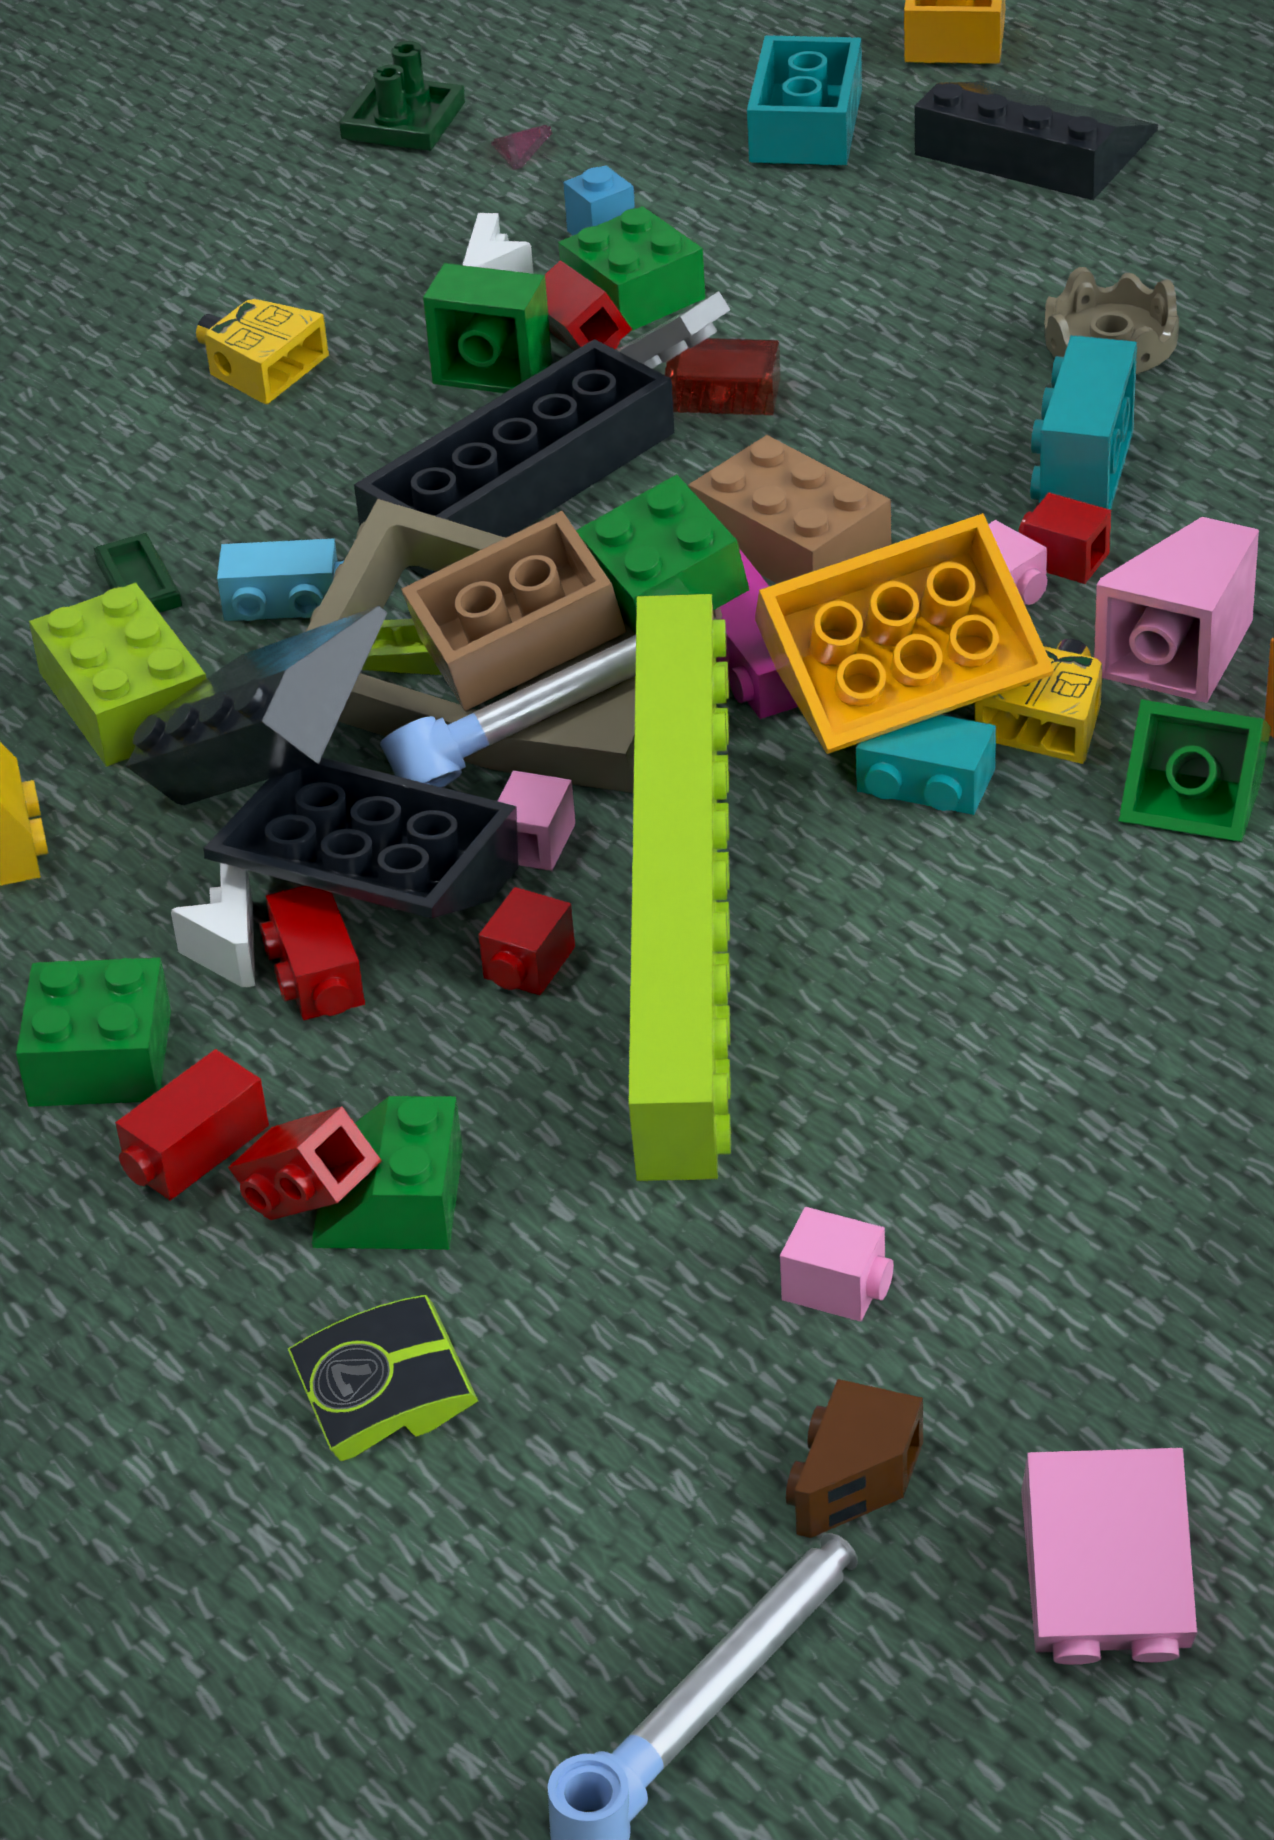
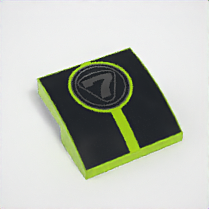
(382, 1374)

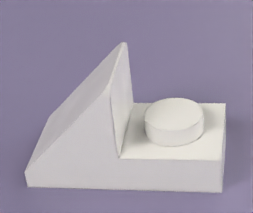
(494, 250)
(221, 932)

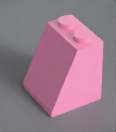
(1178, 610)
(1109, 1553)

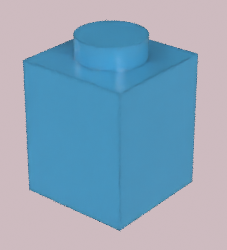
(596, 198)

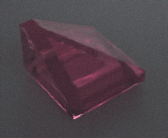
(521, 145)

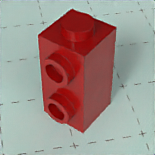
(581, 310)
(314, 950)
(191, 1124)
(304, 1164)

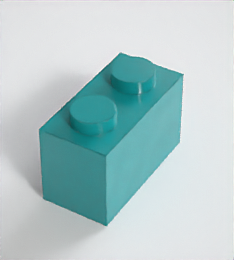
(930, 763)

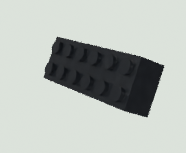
(531, 445)

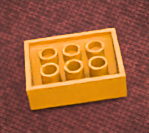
(901, 634)

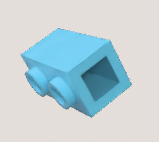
(275, 578)

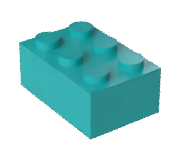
(805, 100)
(1086, 421)

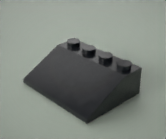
(1026, 136)
(256, 714)
(374, 838)

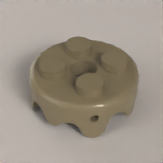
(1116, 312)

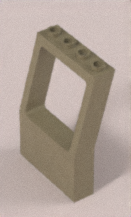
(582, 743)

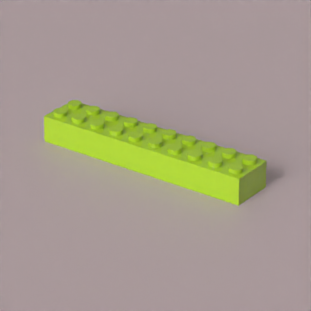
(677, 876)

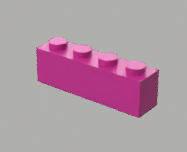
(749, 662)

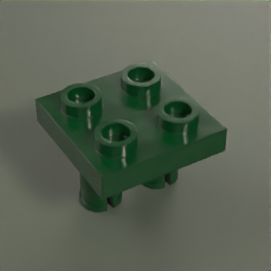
(401, 105)

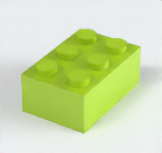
(112, 666)

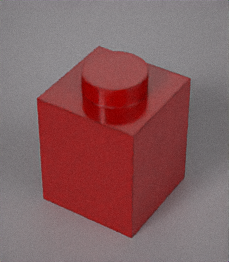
(1072, 532)
(527, 941)

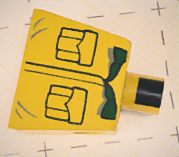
(263, 346)
(1052, 713)

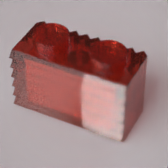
(726, 377)

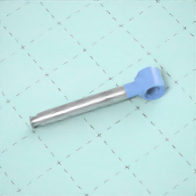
(435, 751)
(618, 1780)

